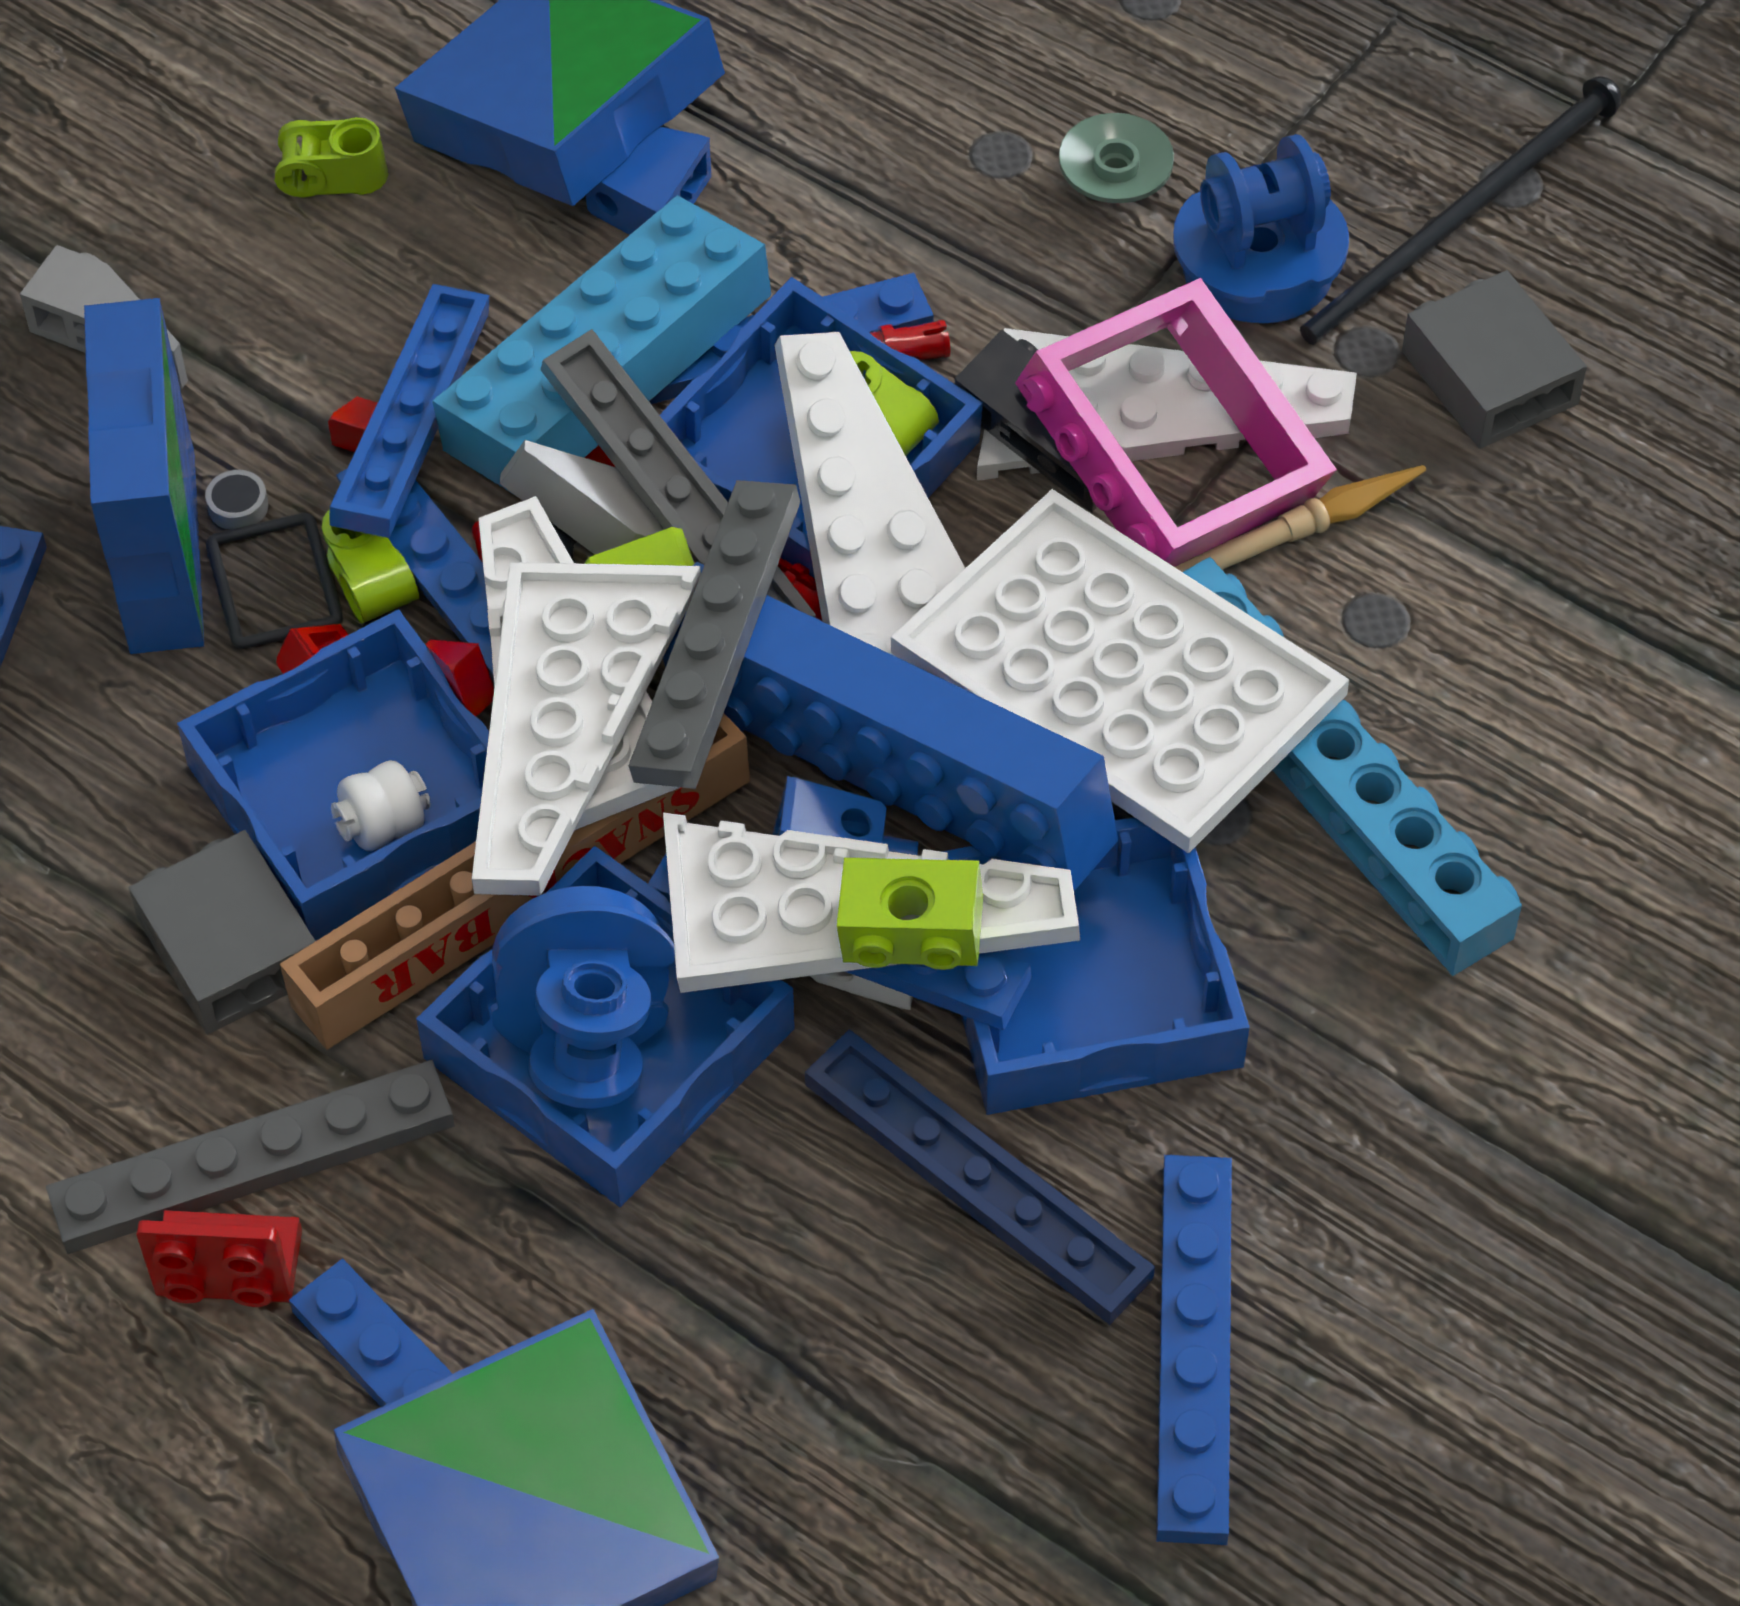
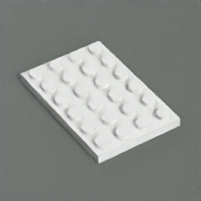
(1127, 662)

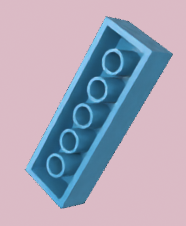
(650, 302)

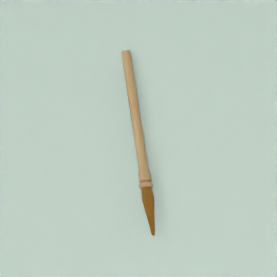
(1313, 516)

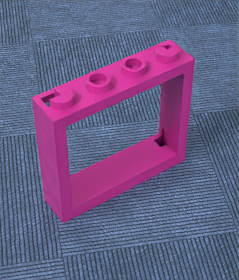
(1238, 383)

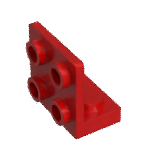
(221, 1256)

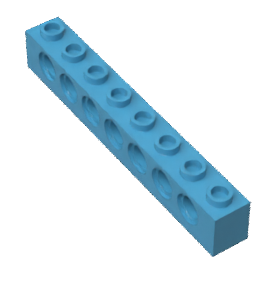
(1373, 836)

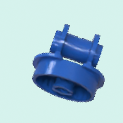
(1263, 234)
(581, 990)

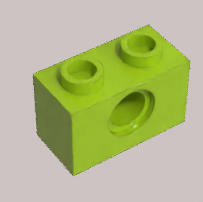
(884, 890)

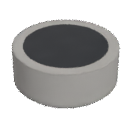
(236, 499)

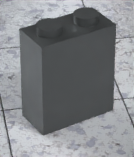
(1493, 358)
(221, 929)

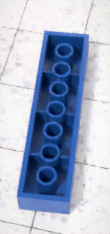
(922, 743)

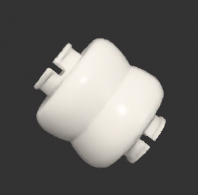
(380, 805)

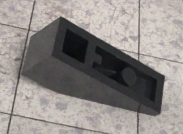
(1006, 415)

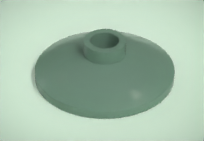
(1116, 158)

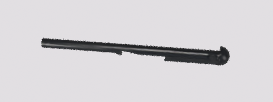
(1600, 98)

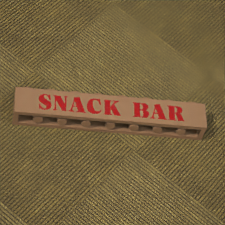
(442, 923)

